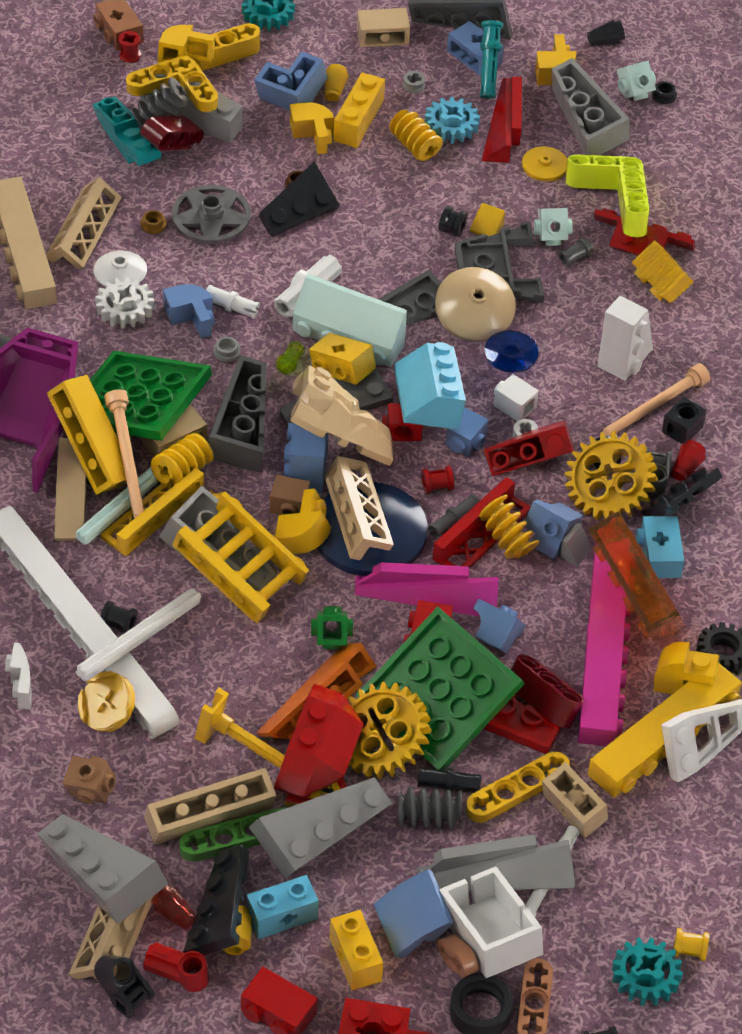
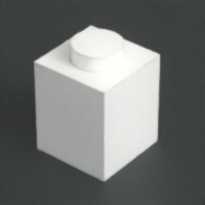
(515, 397)

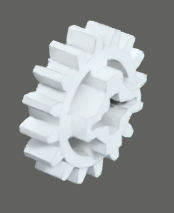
(124, 302)

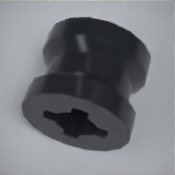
(453, 221)

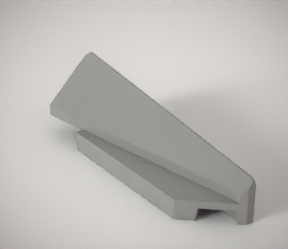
(516, 858)

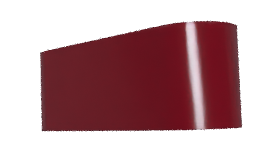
(171, 132)
(547, 691)

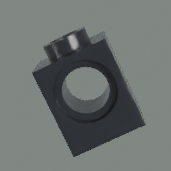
(684, 420)

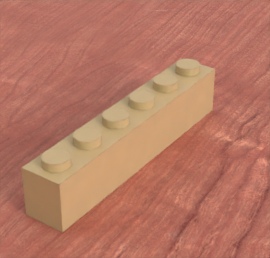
(24, 247)

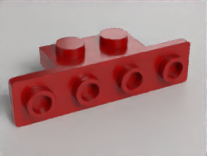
(637, 245)

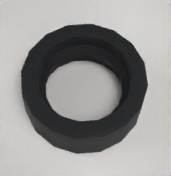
(490, 985)

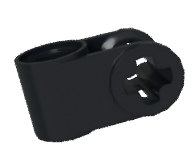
(128, 986)

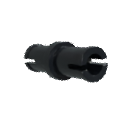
(448, 780)

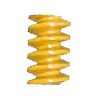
(415, 135)
(181, 459)
(507, 529)

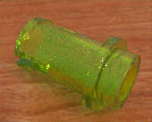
(287, 362)

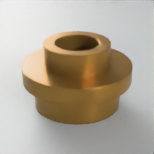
(153, 222)

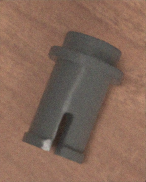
(581, 249)

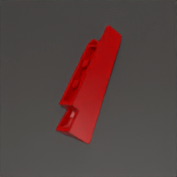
(505, 122)

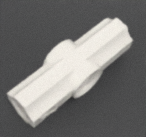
(326, 268)

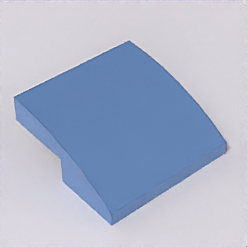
(413, 913)

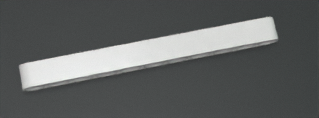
(80, 618)

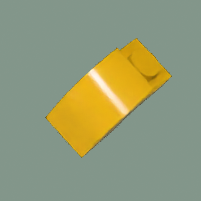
(183, 41)
(549, 59)
(312, 121)
(306, 529)
(680, 665)

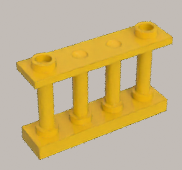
(232, 582)

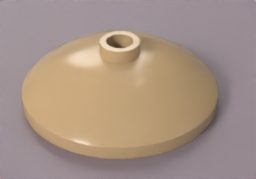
(473, 317)

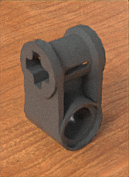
(663, 465)

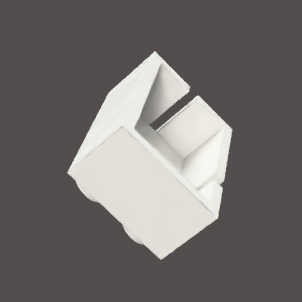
(495, 923)

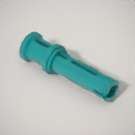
(490, 47)

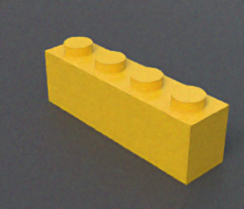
(89, 433)

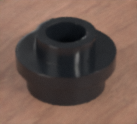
(664, 93)

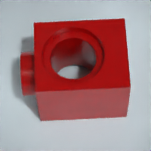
(399, 430)

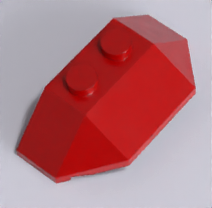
(319, 744)

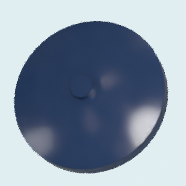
(405, 523)

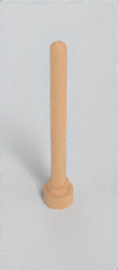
(696, 376)
(117, 403)

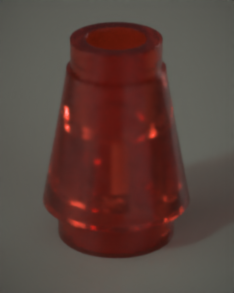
(174, 907)

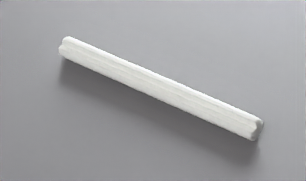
(138, 634)

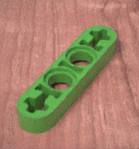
(234, 828)

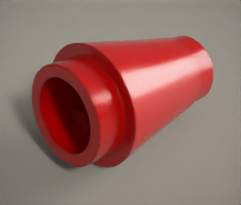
(689, 458)

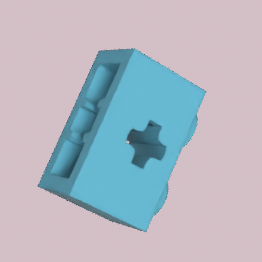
(662, 545)
(282, 906)

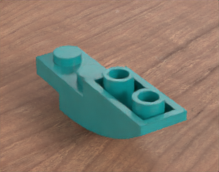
(124, 131)

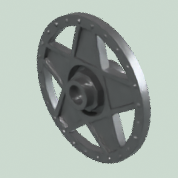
(211, 214)

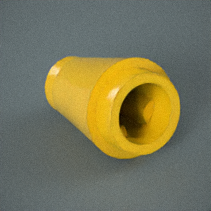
(336, 81)

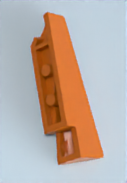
(337, 673)

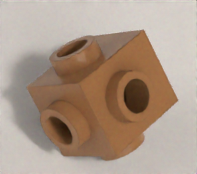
(89, 779)

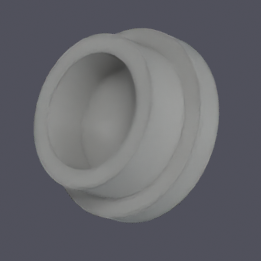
(227, 349)

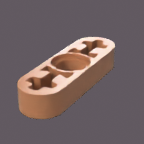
(529, 990)

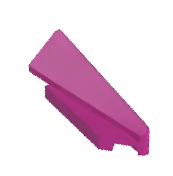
(428, 583)

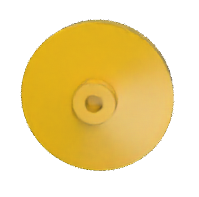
(544, 163)

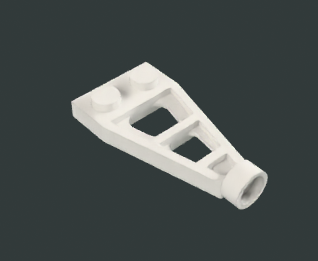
(680, 738)

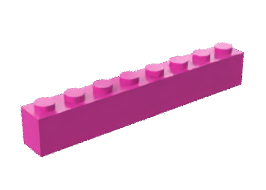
(604, 660)

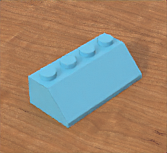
(430, 386)

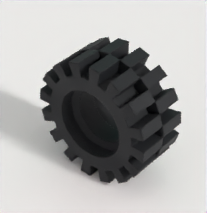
(723, 636)

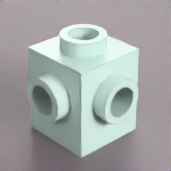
(636, 80)
(563, 225)

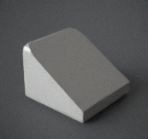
(575, 545)

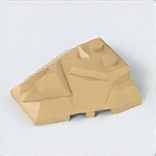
(332, 410)

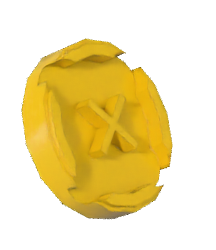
(106, 701)

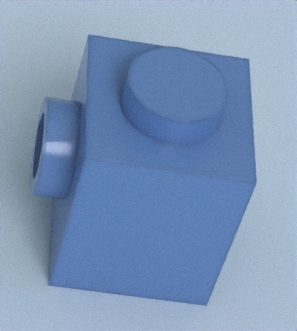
(470, 435)

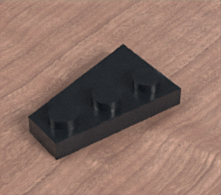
(299, 202)
(682, 492)

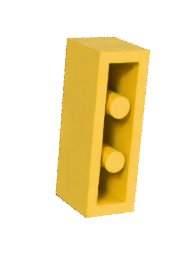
(359, 110)

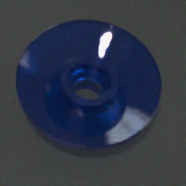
(511, 351)

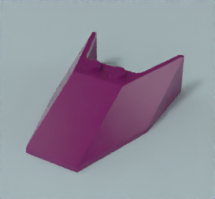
(28, 370)

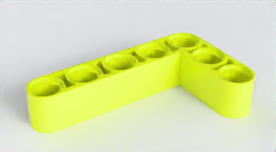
(618, 174)

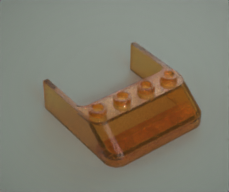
(636, 577)

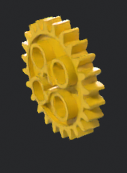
(607, 453)
(407, 715)

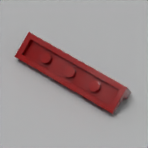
(470, 525)

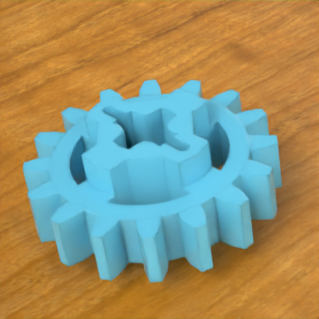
(452, 119)

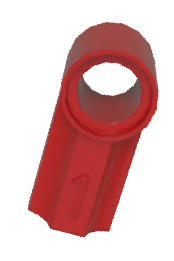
(176, 965)

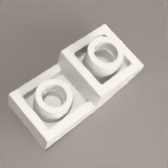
(19, 672)

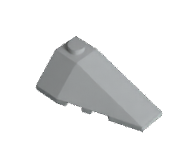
(195, 514)

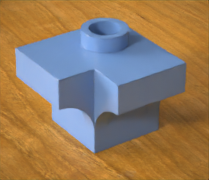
(551, 525)
(498, 626)

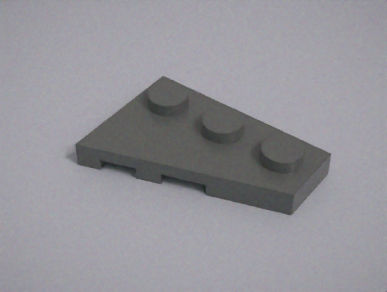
(416, 297)

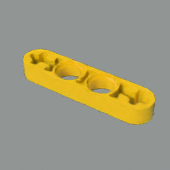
(515, 784)

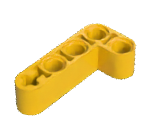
(233, 45)

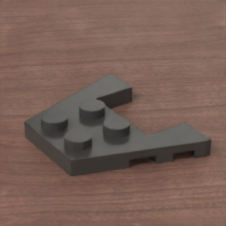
(493, 255)

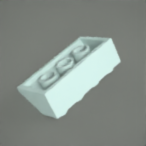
(345, 312)

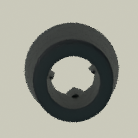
(608, 33)

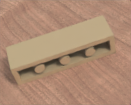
(210, 805)

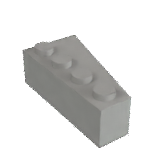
(221, 123)
(310, 828)

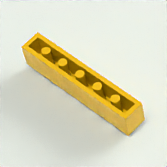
(643, 745)

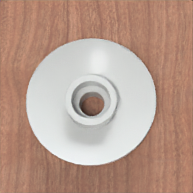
(119, 265)

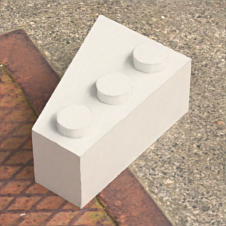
(625, 338)

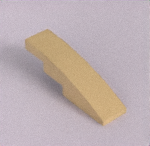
(70, 493)

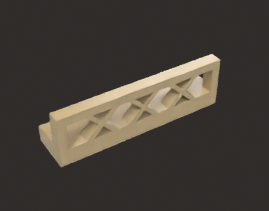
(81, 217)
(350, 503)
(115, 939)

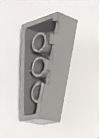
(589, 110)
(104, 868)

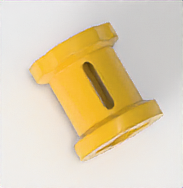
(691, 944)

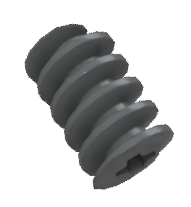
(163, 104)
(429, 808)

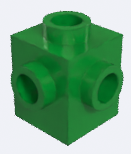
(334, 638)

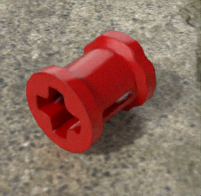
(129, 46)
(437, 479)

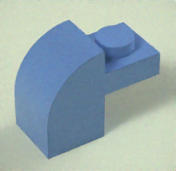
(190, 303)

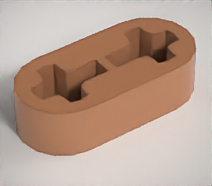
(458, 955)

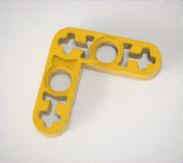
(184, 71)

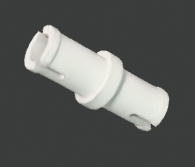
(233, 302)

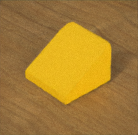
(488, 220)

